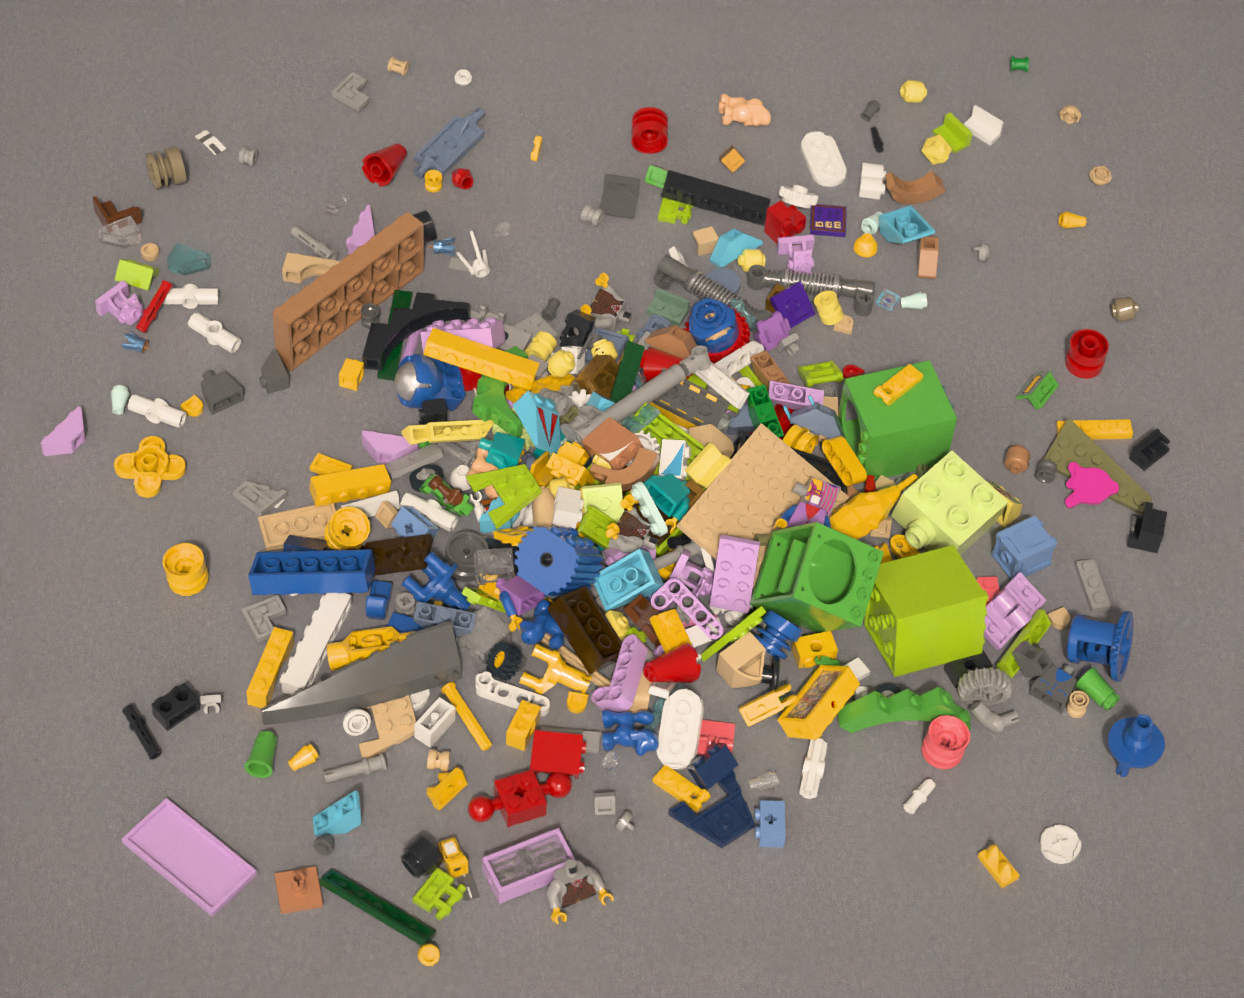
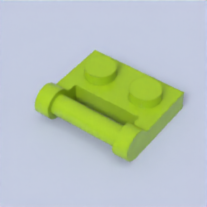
(820, 373)

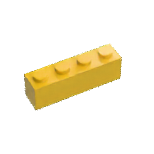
(349, 485)

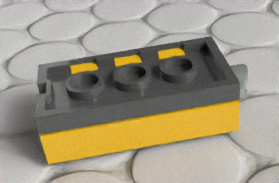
(693, 406)

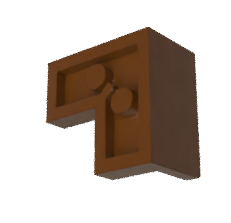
(108, 214)
(640, 612)

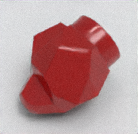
(462, 178)

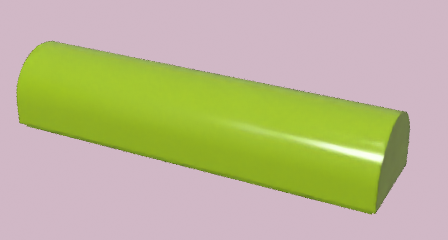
(1032, 632)

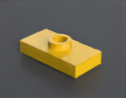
(326, 465)

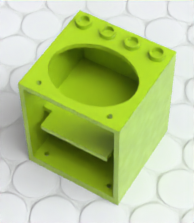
(926, 611)

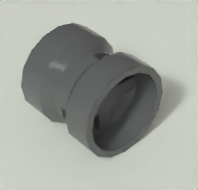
(369, 315)

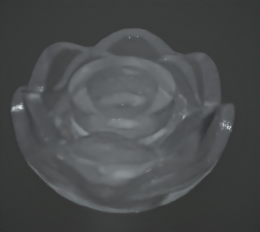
(829, 391)

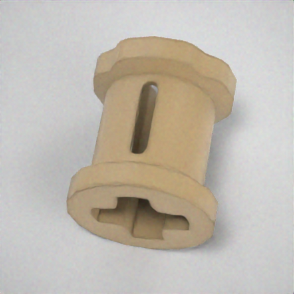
(393, 66)

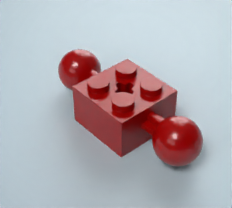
(520, 797)

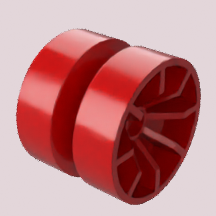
(1086, 353)

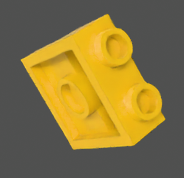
(569, 470)

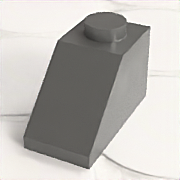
(274, 374)

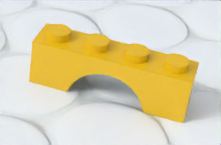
(264, 679)

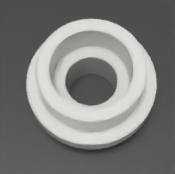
(463, 77)

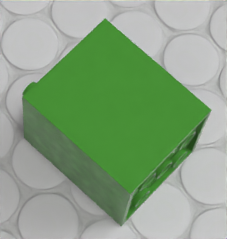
(900, 435)
(817, 577)

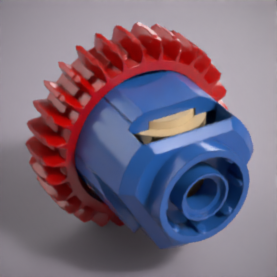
(717, 328)

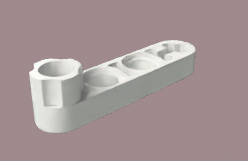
(733, 359)
(485, 685)

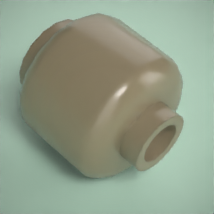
(1124, 309)

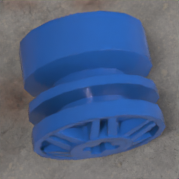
(777, 634)

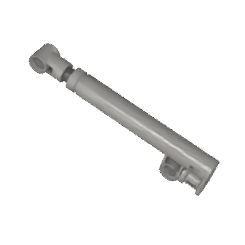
(590, 417)

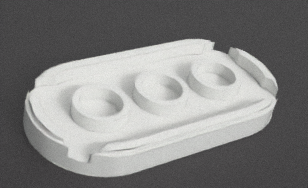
(823, 159)
(680, 729)

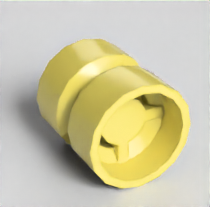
(828, 307)
(541, 345)

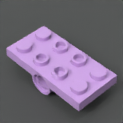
(734, 573)
(1011, 610)

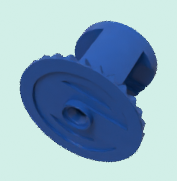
(1102, 642)

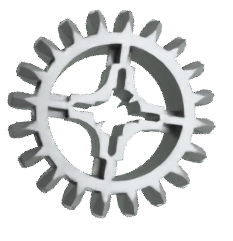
(985, 686)

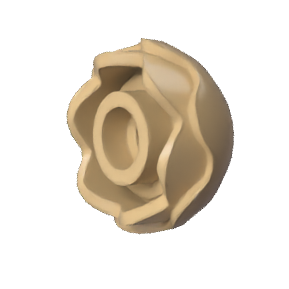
(1070, 114)
(1100, 175)

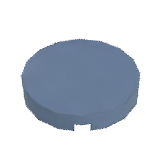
(726, 278)

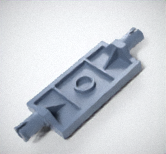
(450, 144)

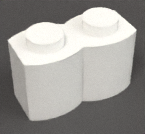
(871, 181)

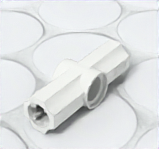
(191, 296)
(214, 332)
(157, 410)
(431, 510)
(813, 768)

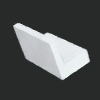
(984, 125)

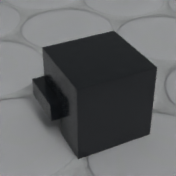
(1147, 530)

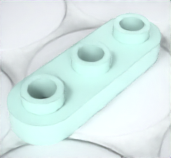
(649, 509)

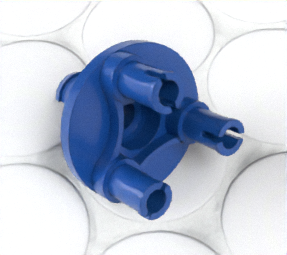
(440, 584)
(1135, 743)

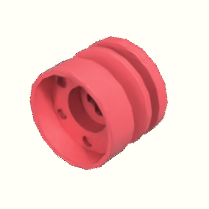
(945, 742)

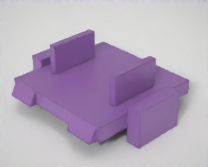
(772, 331)

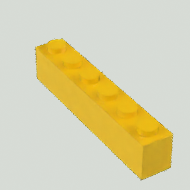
(481, 359)

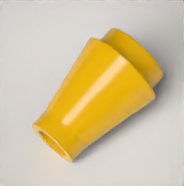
(1071, 220)
(304, 757)

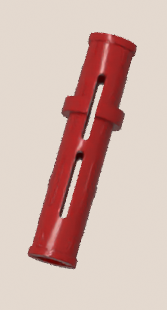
(150, 313)

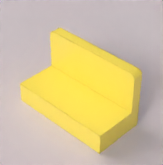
(707, 466)

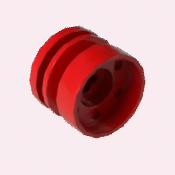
(649, 130)

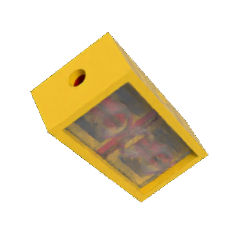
(819, 702)

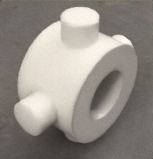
(860, 692)

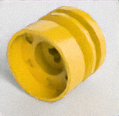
(352, 522)
(185, 569)

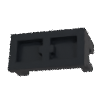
(1149, 450)

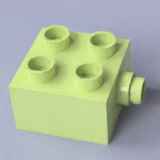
(948, 506)

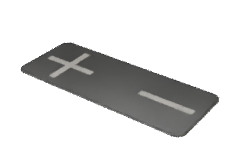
(468, 881)

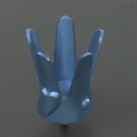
(439, 246)
(136, 343)

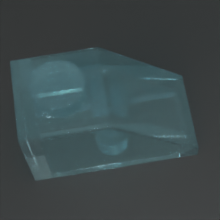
(187, 260)

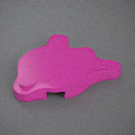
(1089, 486)

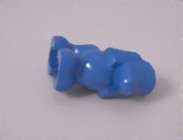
(542, 624)
(626, 735)

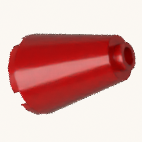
(384, 164)
(655, 360)
(674, 666)

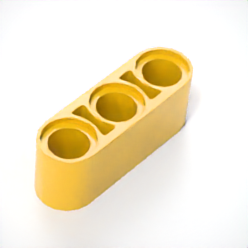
(844, 461)

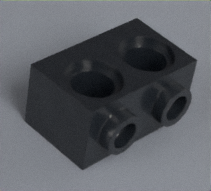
(178, 709)

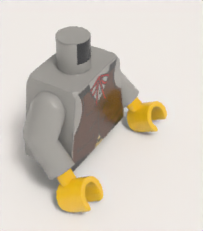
(607, 306)
(631, 531)
(573, 885)

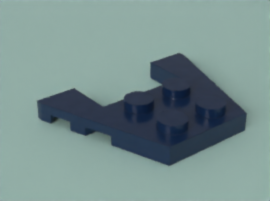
(724, 820)

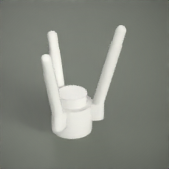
(480, 266)

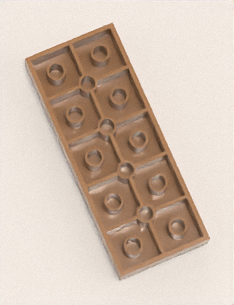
(336, 298)

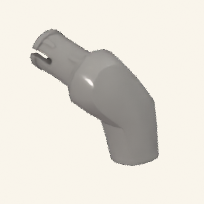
(991, 720)

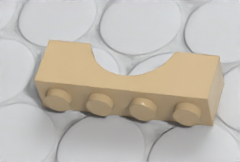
(300, 267)

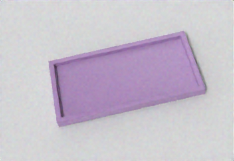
(189, 857)

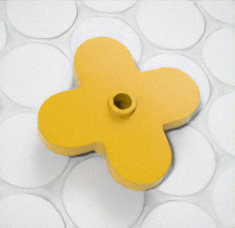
(149, 466)

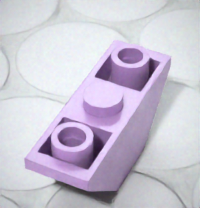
(66, 436)
(386, 447)

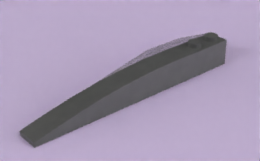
(407, 667)

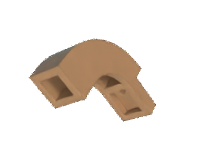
(915, 191)
(639, 470)

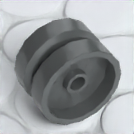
(461, 550)

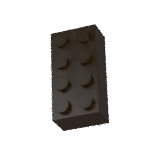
(586, 629)

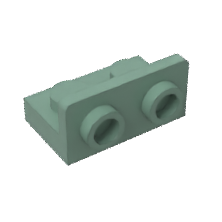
(669, 307)

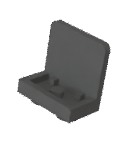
(620, 196)

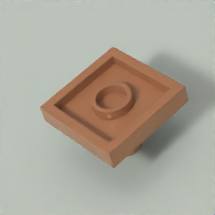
(298, 890)

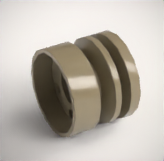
(170, 167)

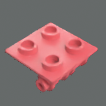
(715, 733)

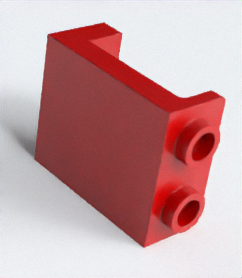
(557, 753)

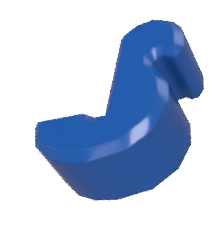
(378, 601)

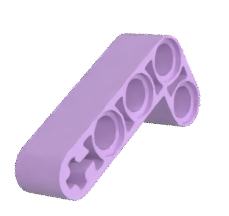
(692, 611)
(626, 677)

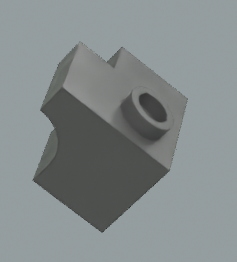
(1032, 659)

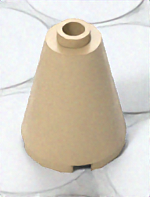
(543, 508)

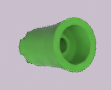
(1098, 689)
(262, 755)

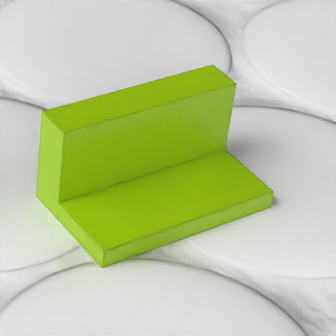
(954, 133)
(136, 273)

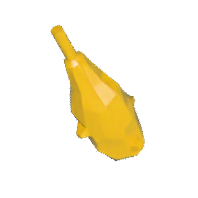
(867, 510)

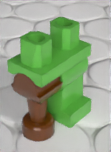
(451, 498)

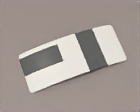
(211, 142)

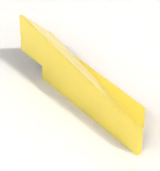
(447, 431)

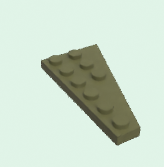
(1078, 447)

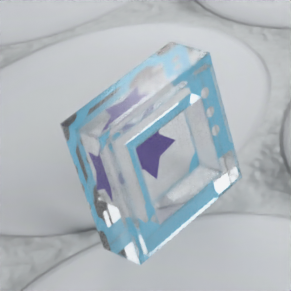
(888, 300)

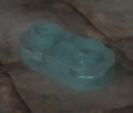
(740, 307)

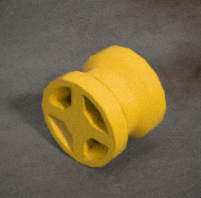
(433, 181)

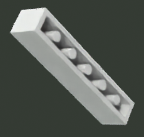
(313, 648)

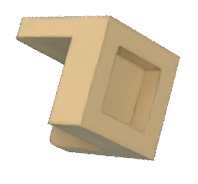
(706, 240)

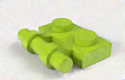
(670, 211)
(433, 891)

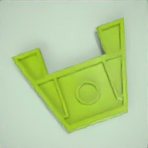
(513, 486)
(736, 633)

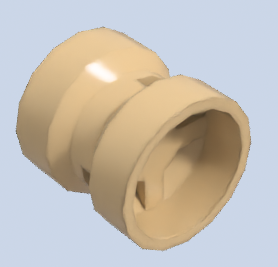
(1077, 704)
(438, 760)

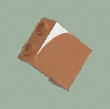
(612, 443)

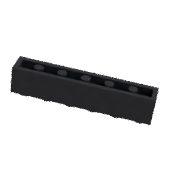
(715, 197)

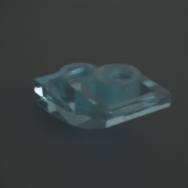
(645, 417)

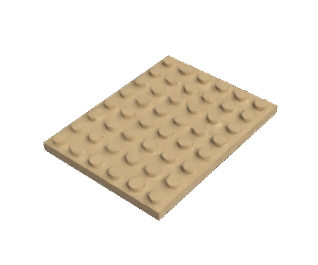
(750, 494)

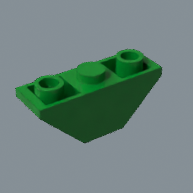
(762, 410)

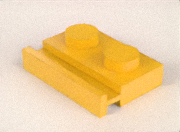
(669, 630)

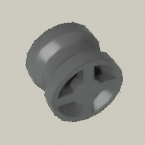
(1046, 471)

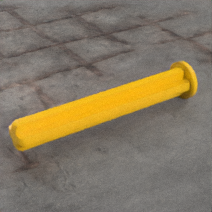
(466, 716)

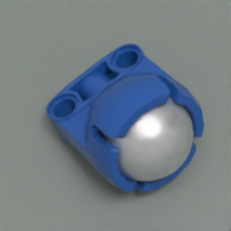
(428, 379)

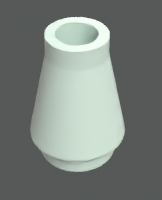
(871, 223)
(914, 301)
(119, 399)

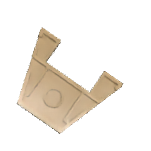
(393, 723)

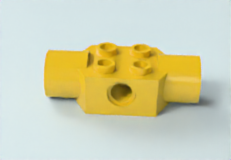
(361, 645)

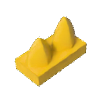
(450, 785)
(998, 866)

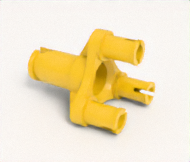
(556, 672)

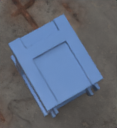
(1024, 548)

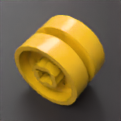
(800, 439)

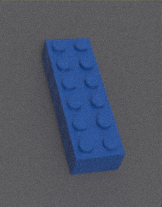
(312, 572)

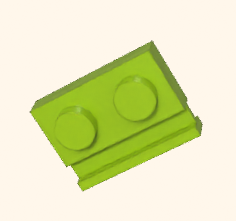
(595, 525)

